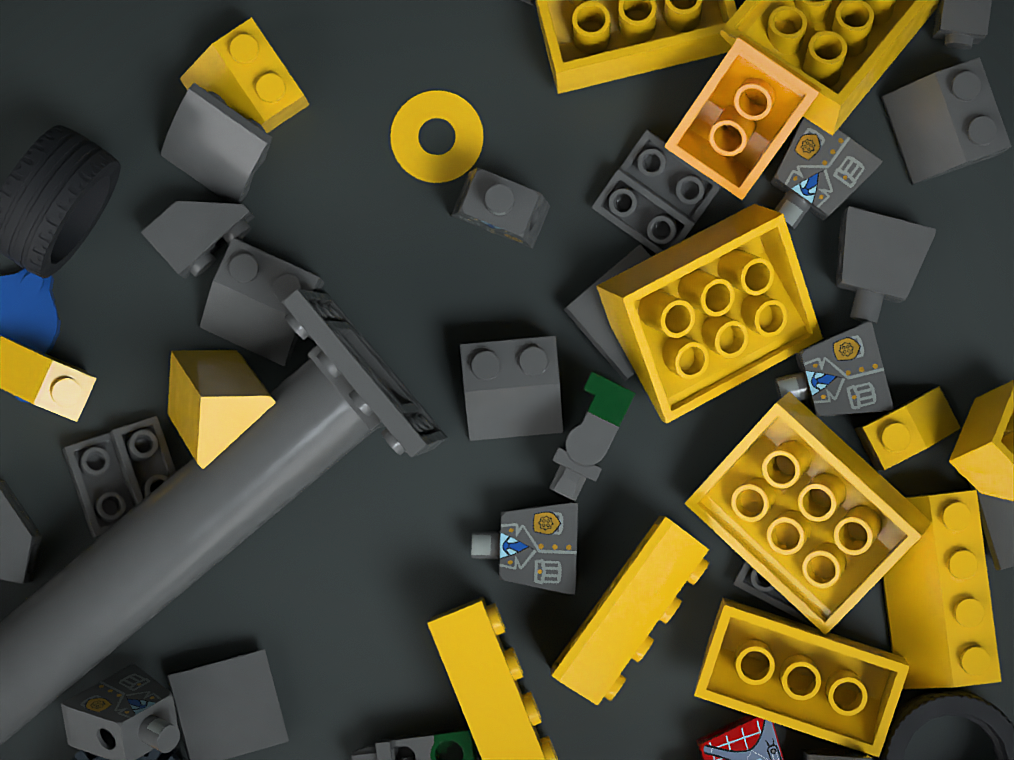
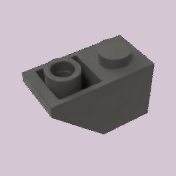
(193, 231)
(18, 539)

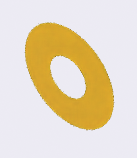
(436, 167)

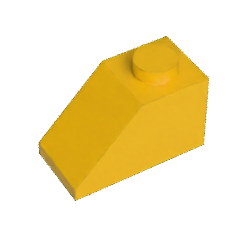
(43, 379)
(907, 429)

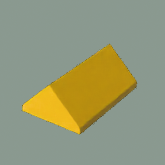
(213, 400)

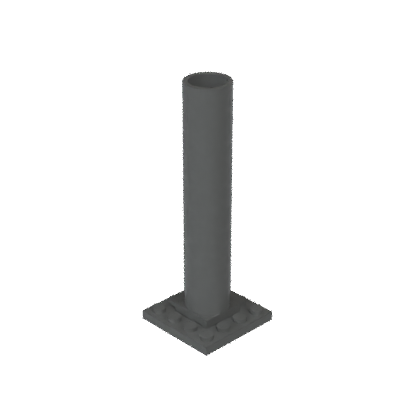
(207, 511)

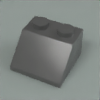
(946, 121)
(248, 300)
(512, 388)

